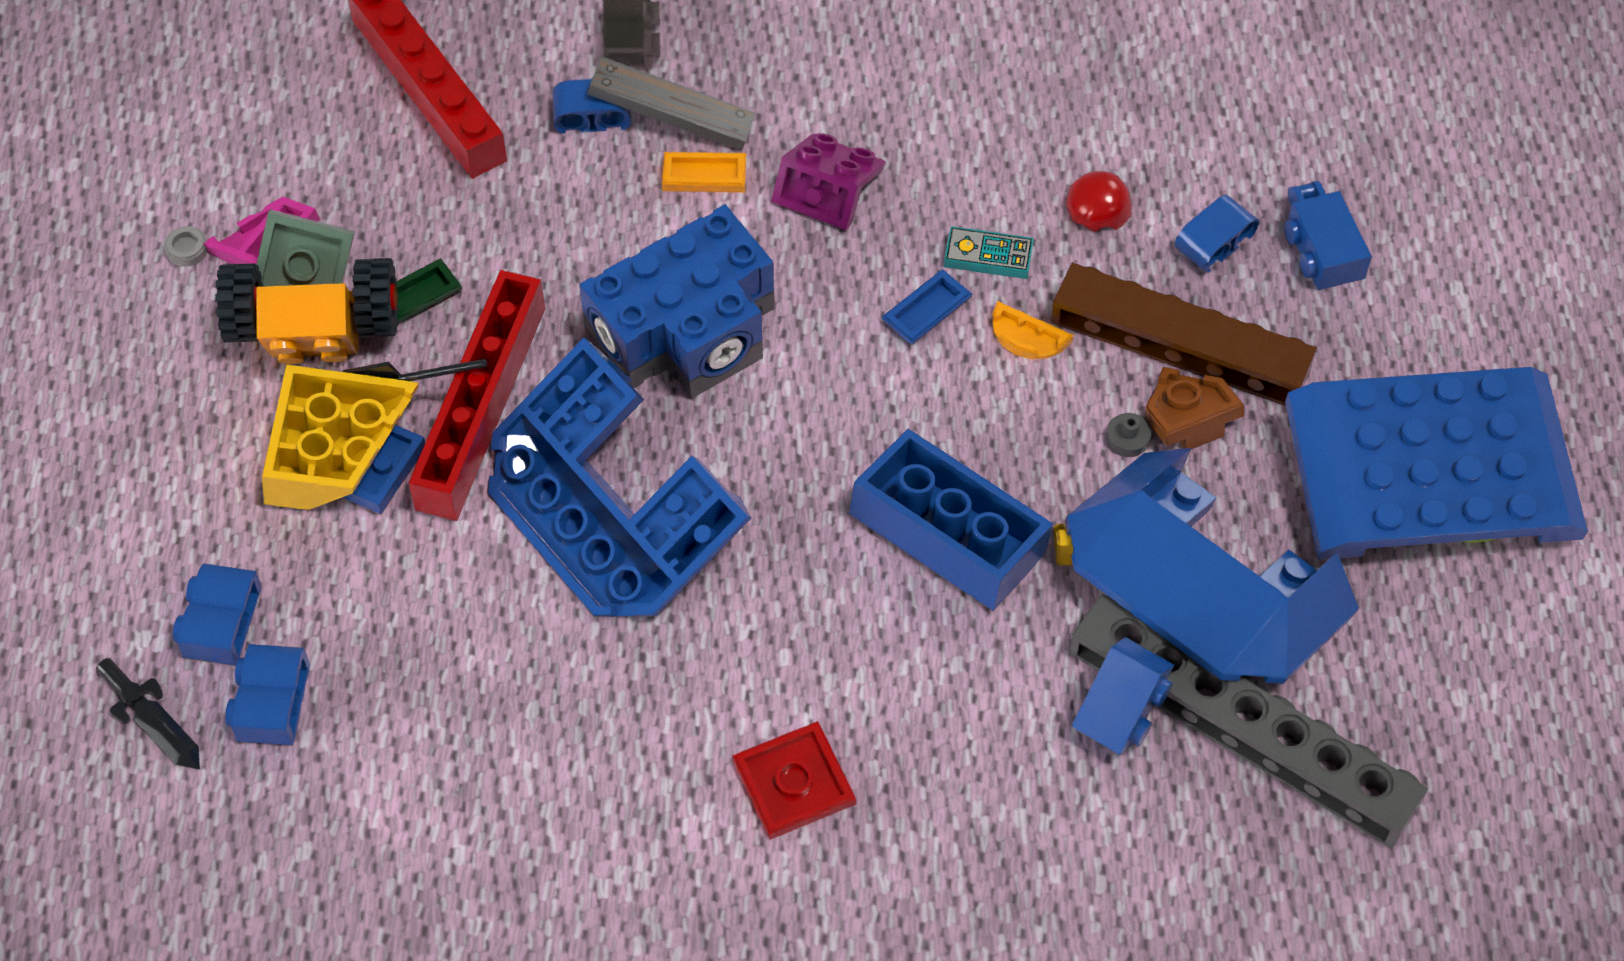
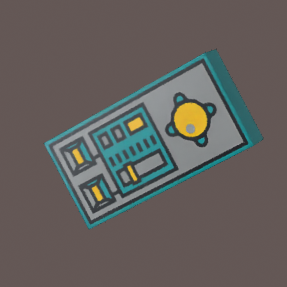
(988, 252)

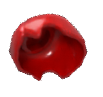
(1099, 201)

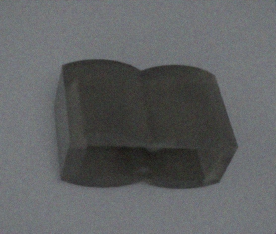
(629, 32)

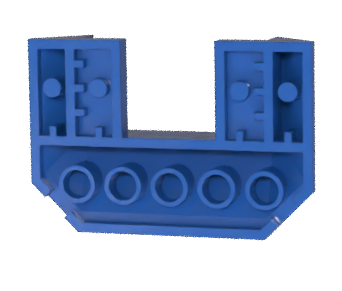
(620, 556)
(1146, 556)

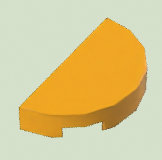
(1027, 335)

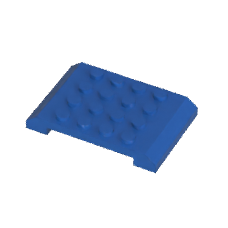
(1433, 460)

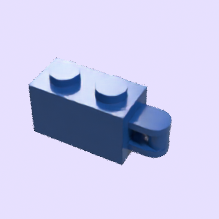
(1325, 236)

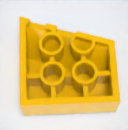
(328, 433)

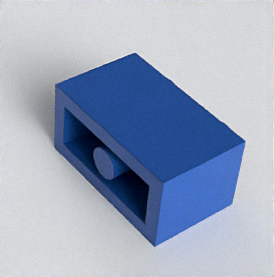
(1123, 696)

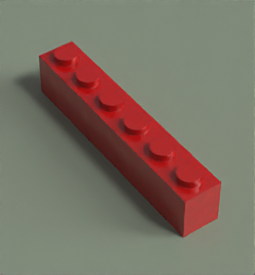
(431, 83)
(477, 396)

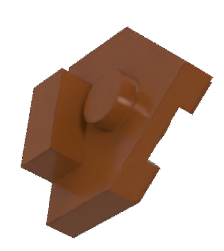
(1191, 408)

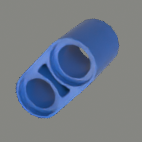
(579, 111)
(1216, 232)

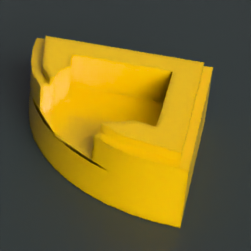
(1062, 545)

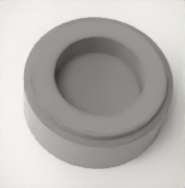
(185, 246)

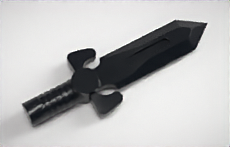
(150, 715)

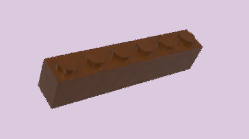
(1181, 333)

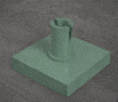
(302, 251)

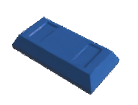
(927, 306)

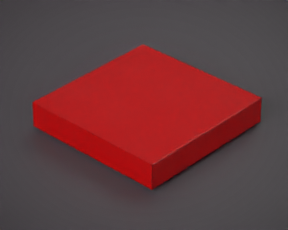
(794, 780)

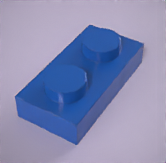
(388, 469)

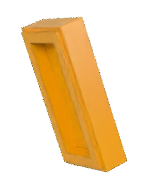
(704, 172)

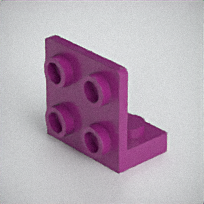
(825, 179)

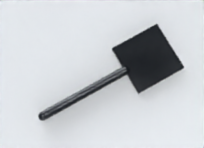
(387, 370)

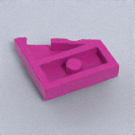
(245, 244)

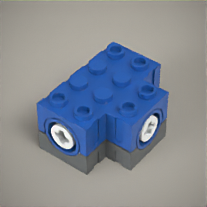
(684, 304)

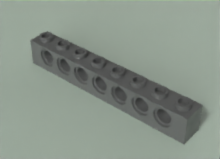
(1257, 741)

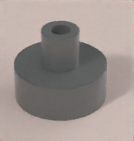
(1128, 435)

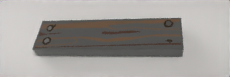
(671, 103)

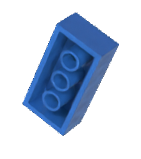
(950, 518)

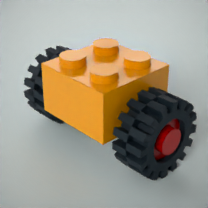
(307, 318)

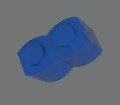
(217, 613)
(268, 694)

